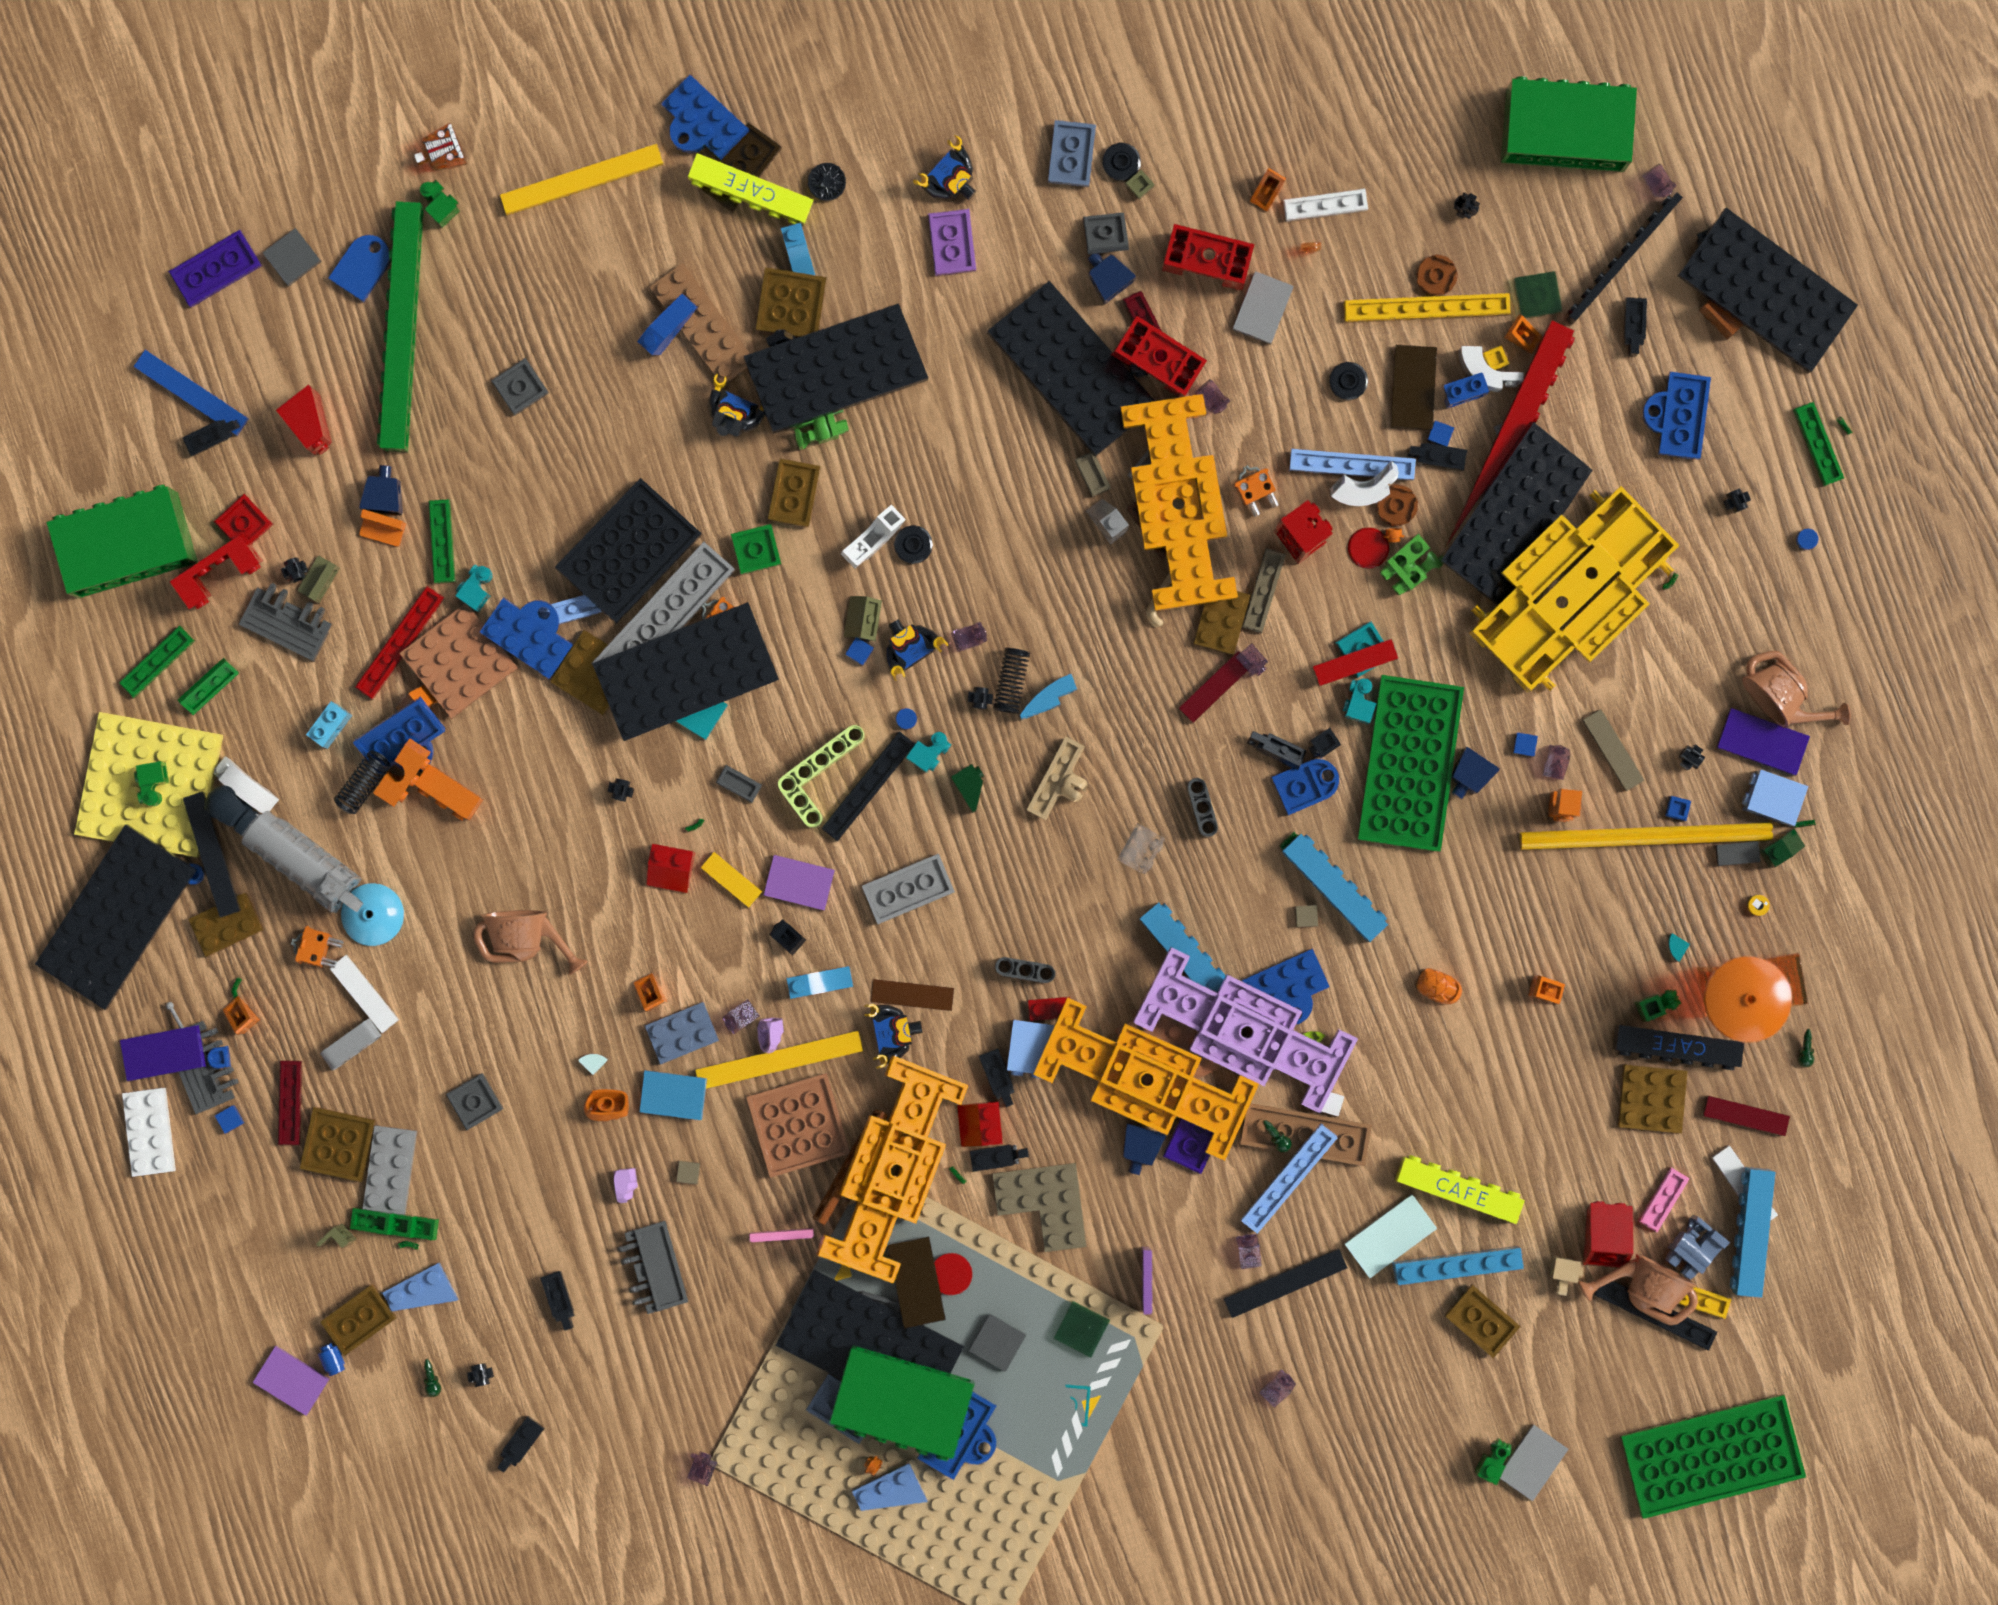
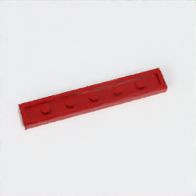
(402, 637)

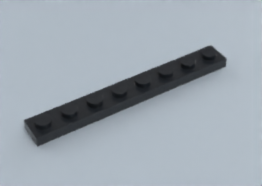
(1628, 251)

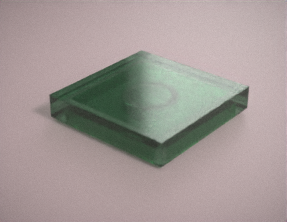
(1538, 295)
(1081, 1329)

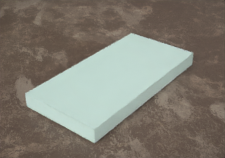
(1390, 1236)

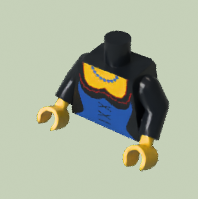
(950, 175)
(731, 412)
(910, 646)
(892, 1031)

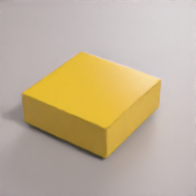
(1496, 358)

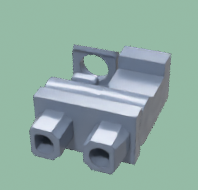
(1695, 1255)

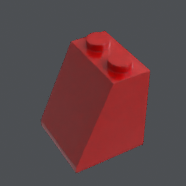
(307, 420)
(1608, 1234)

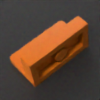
(382, 528)

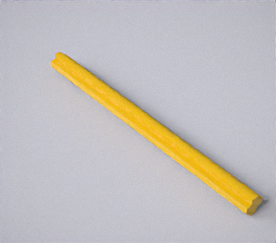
(1646, 836)

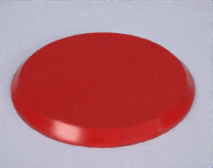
(1368, 548)
(953, 1273)

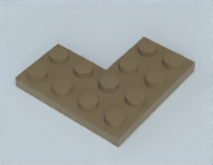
(1054, 1193)

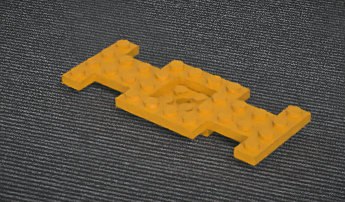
(1173, 477)
(1120, 1068)
(885, 1195)

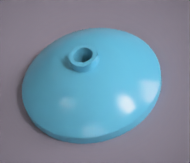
(386, 918)

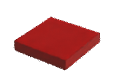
(243, 518)

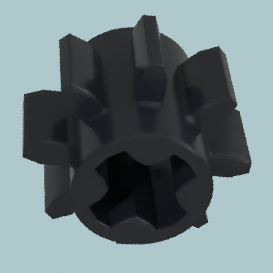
(1466, 205)
(1737, 500)
(294, 570)
(980, 698)
(1691, 757)
(620, 789)
(480, 1375)

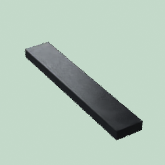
(868, 786)
(211, 855)
(1285, 1283)
(1687, 1329)

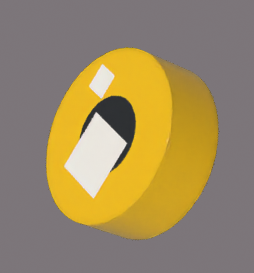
(1758, 905)

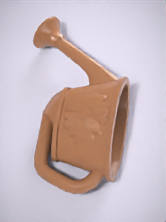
(1782, 690)
(520, 935)
(1651, 1288)

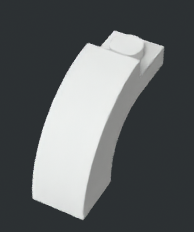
(1474, 363)
(1365, 492)
(874, 537)
(245, 786)

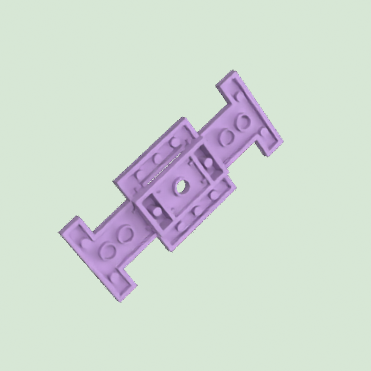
(1220, 1023)

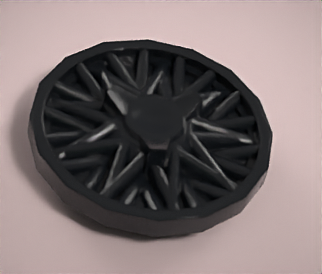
(1121, 161)
(827, 181)
(1348, 381)
(913, 544)

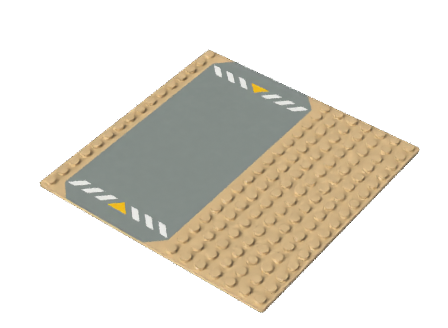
(996, 1517)

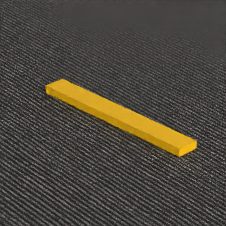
(581, 179)
(1427, 307)
(781, 1059)

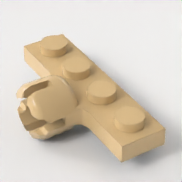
(1059, 780)

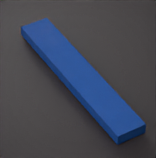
(188, 390)

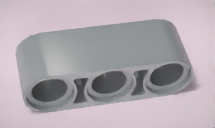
(350, 1044)

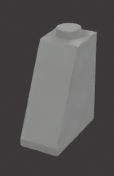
(1108, 520)

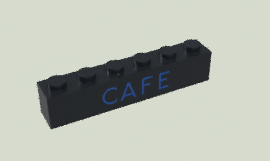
(1679, 1046)

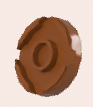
(1436, 275)
(1398, 506)

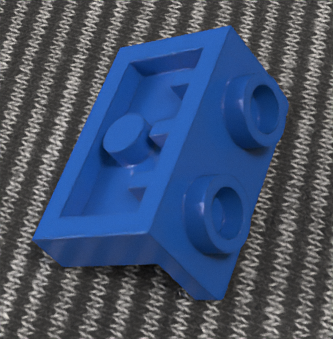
(1465, 390)

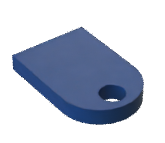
(360, 268)
(1305, 786)

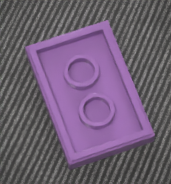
(952, 242)
(799, 882)
(1146, 1280)
(291, 1380)

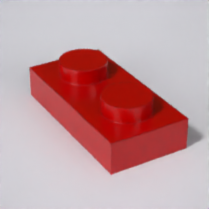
(1045, 1008)

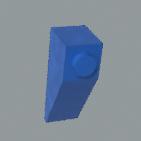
(667, 325)

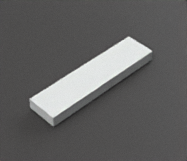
(1325, 205)
(364, 994)
(1732, 1170)

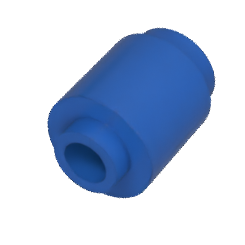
(331, 1359)

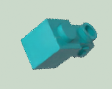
(471, 590)
(1358, 707)
(926, 757)

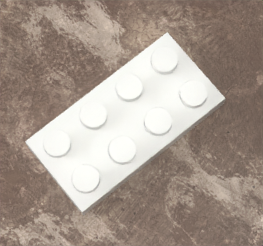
(148, 1132)

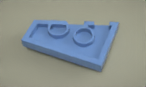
(423, 1289)
(890, 1490)

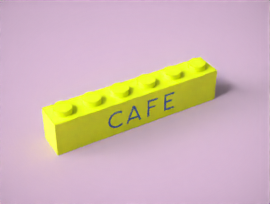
(749, 189)
(1460, 1190)

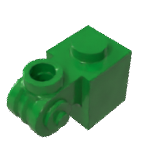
(443, 207)
(148, 777)
(1655, 1005)
(1492, 1466)

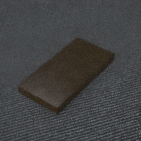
(749, 155)
(1413, 387)
(917, 1283)

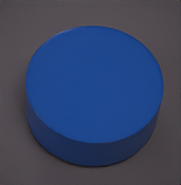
(1807, 539)
(906, 718)
(198, 876)

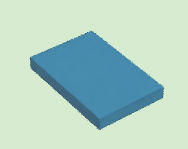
(673, 1095)

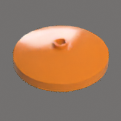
(1728, 993)

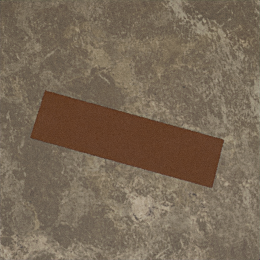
(912, 995)

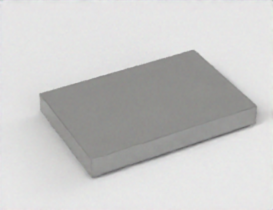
(1263, 307)
(1533, 1462)

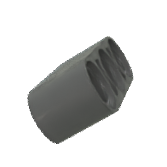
(1204, 797)
(1035, 970)

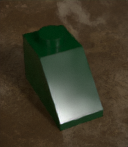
(969, 785)
(1782, 849)

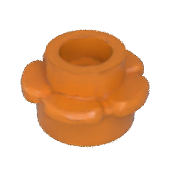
(1393, 534)
(873, 1465)

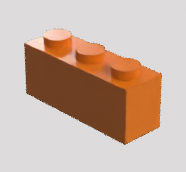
(448, 793)

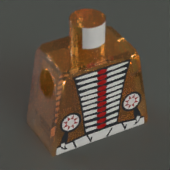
(442, 149)

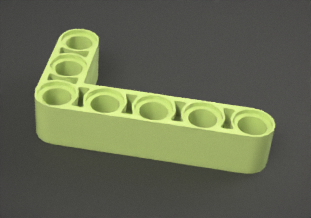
(815, 770)

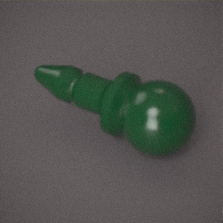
(1806, 1055)
(1282, 1142)
(432, 1386)

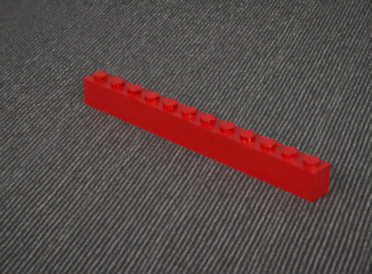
(1524, 406)

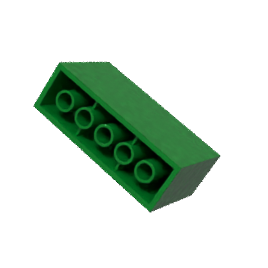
(1569, 124)
(121, 541)
(902, 1403)

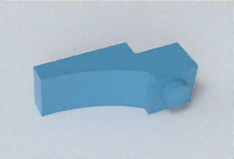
(797, 249)
(819, 982)

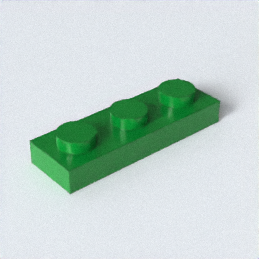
(208, 686)

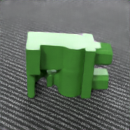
(824, 430)
(1406, 569)

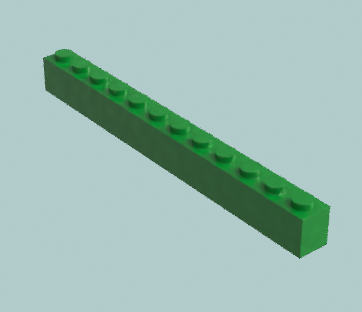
(401, 327)

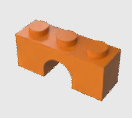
(393, 787)
(1564, 805)

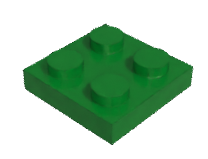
(756, 549)

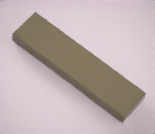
(1263, 590)
(1613, 750)

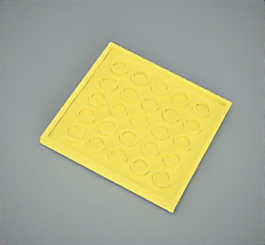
(111, 789)

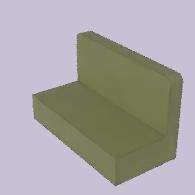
(318, 579)
(863, 618)
(340, 1235)

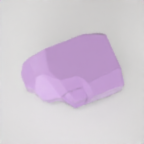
(770, 1033)
(625, 1184)

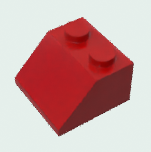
(670, 868)
(980, 1124)

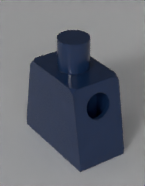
(1109, 276)
(382, 493)
(1472, 773)
(1141, 1146)

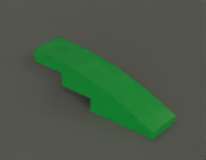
(394, 1224)

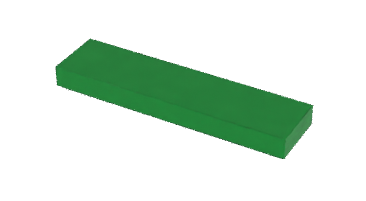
(1818, 444)
(442, 541)
(157, 661)

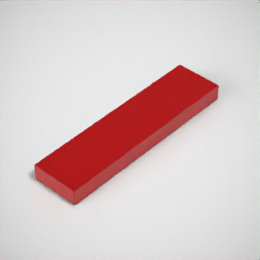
(1355, 662)

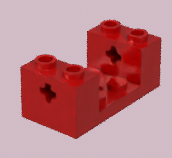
(1230, 259)
(1139, 348)
(1299, 532)
(190, 586)

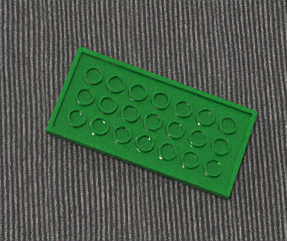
(1410, 763)
(1713, 1456)

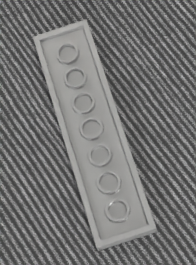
(675, 601)

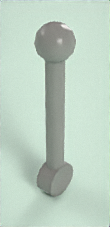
(170, 1006)

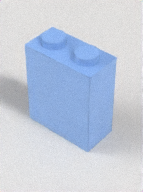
(1774, 797)
(1026, 1046)

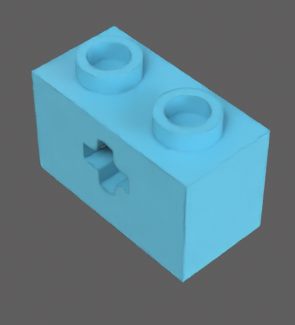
(329, 725)

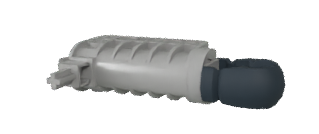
(286, 850)

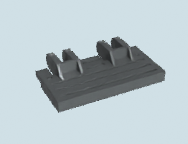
(286, 626)
(203, 1083)
(657, 1267)

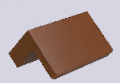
(1720, 319)

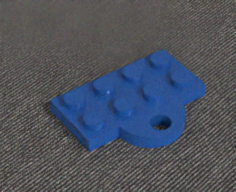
(702, 119)
(1680, 415)
(528, 635)
(389, 737)
(1292, 982)
(972, 1434)

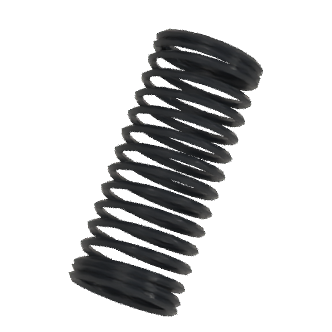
(999, 705)
(349, 799)

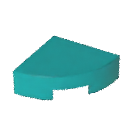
(1677, 947)

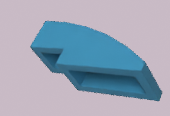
(1048, 697)

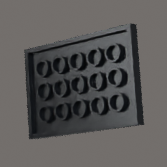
(628, 550)

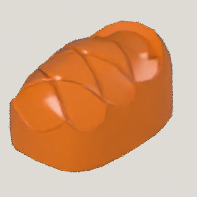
(1439, 986)
(606, 1105)

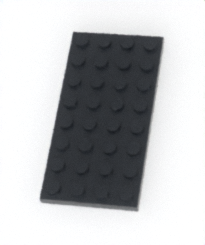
(1767, 290)
(1069, 366)
(835, 368)
(1514, 510)
(685, 671)
(116, 917)
(836, 1317)

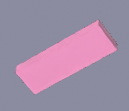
(1663, 1199)
(781, 1235)

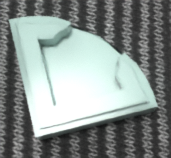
(593, 1062)

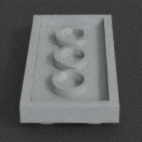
(908, 889)
(390, 1169)

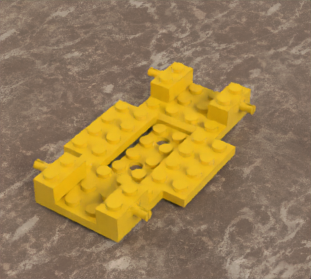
(1528, 634)

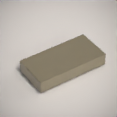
(1092, 474)

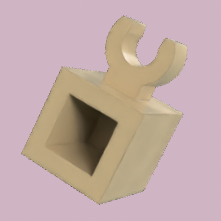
(1565, 1271)

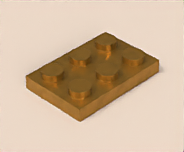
(794, 493)
(1222, 624)
(220, 933)
(358, 1319)
(1482, 1321)

